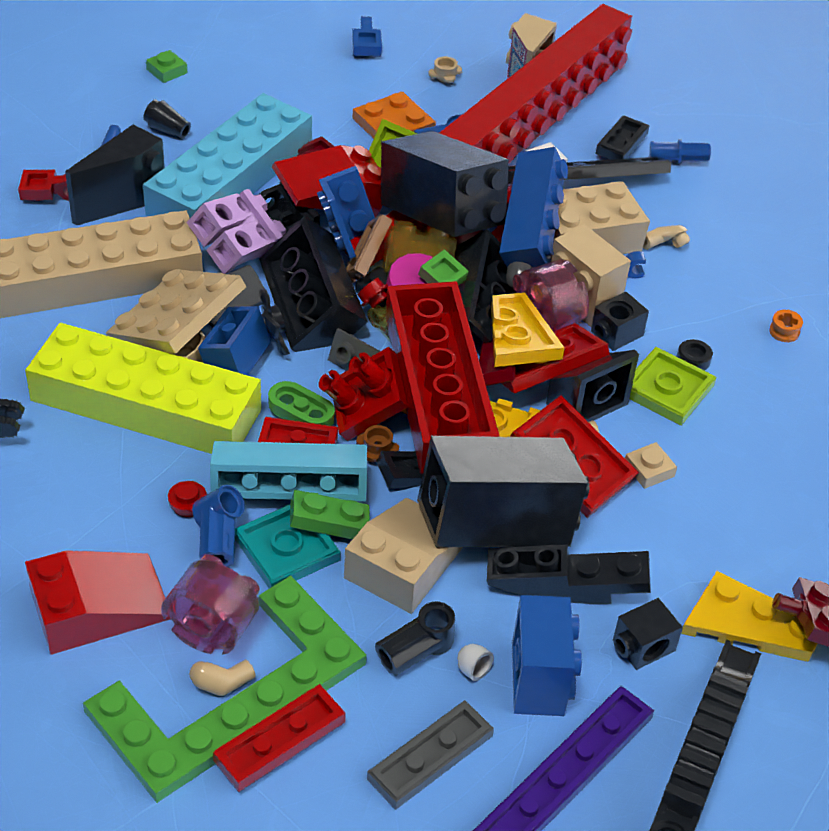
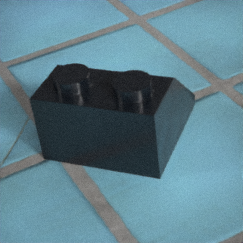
(597, 386)

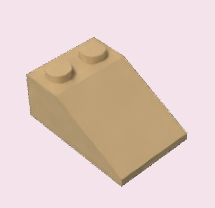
(397, 556)

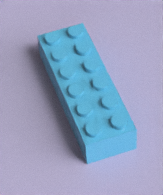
(230, 157)

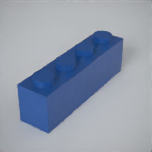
(534, 207)

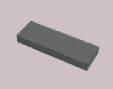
(429, 754)

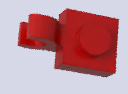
(42, 185)

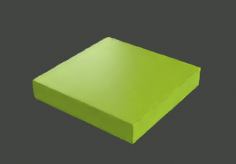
(670, 385)

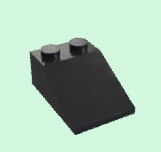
(114, 175)

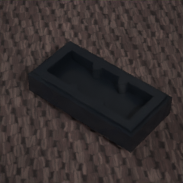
(622, 138)

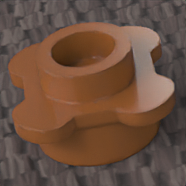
(377, 439)

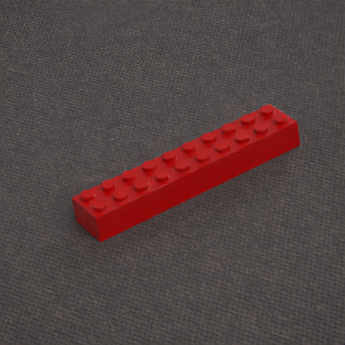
(547, 85)

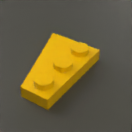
(521, 332)
(747, 616)

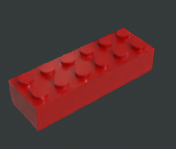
(438, 364)

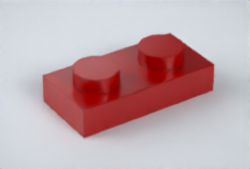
(292, 431)

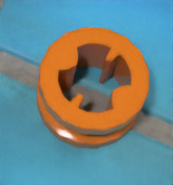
(787, 318)

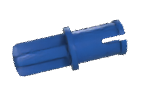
(680, 151)

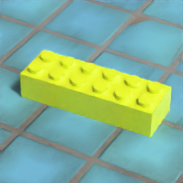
(143, 389)

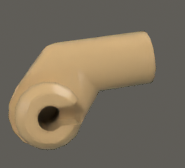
(665, 233)
(219, 679)

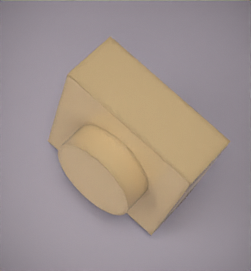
(652, 464)

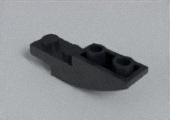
(556, 573)

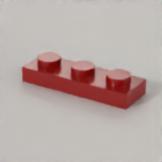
(278, 737)

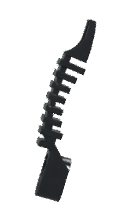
(706, 741)

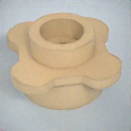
(445, 69)

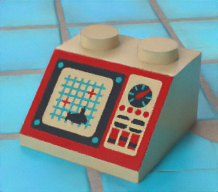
(528, 39)

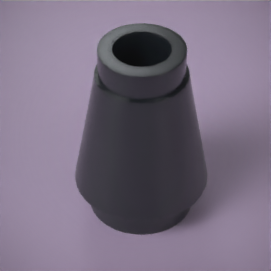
(164, 118)

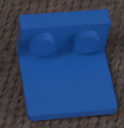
(345, 207)

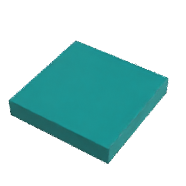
(283, 550)

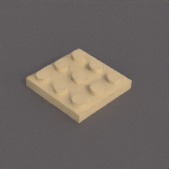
(176, 309)

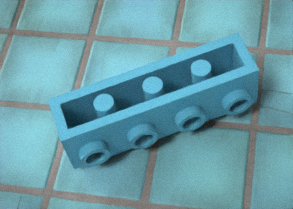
(278, 469)

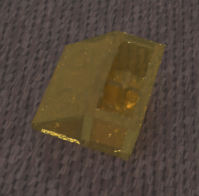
(406, 239)

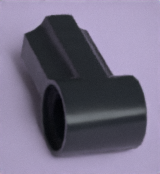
(417, 639)

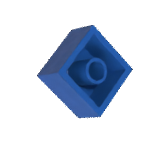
(544, 655)

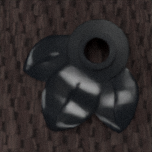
(273, 320)

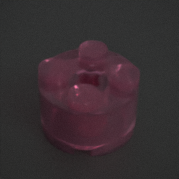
(555, 293)
(211, 605)

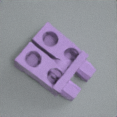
(238, 228)

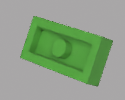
(327, 514)

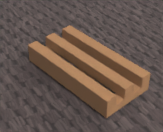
(368, 247)

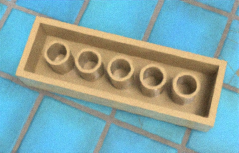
(94, 262)

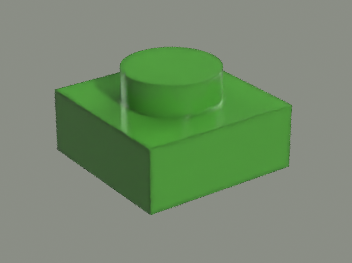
(166, 66)
(443, 269)

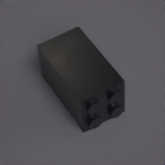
(444, 183)
(501, 491)

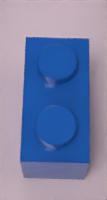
(236, 340)

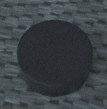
(695, 353)

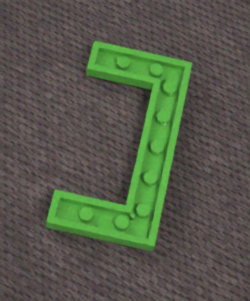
(171, 762)

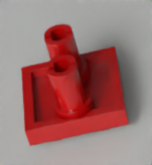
(366, 392)

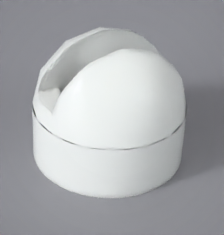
(475, 661)

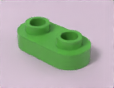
(300, 404)

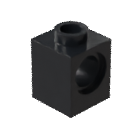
(619, 321)
(647, 633)

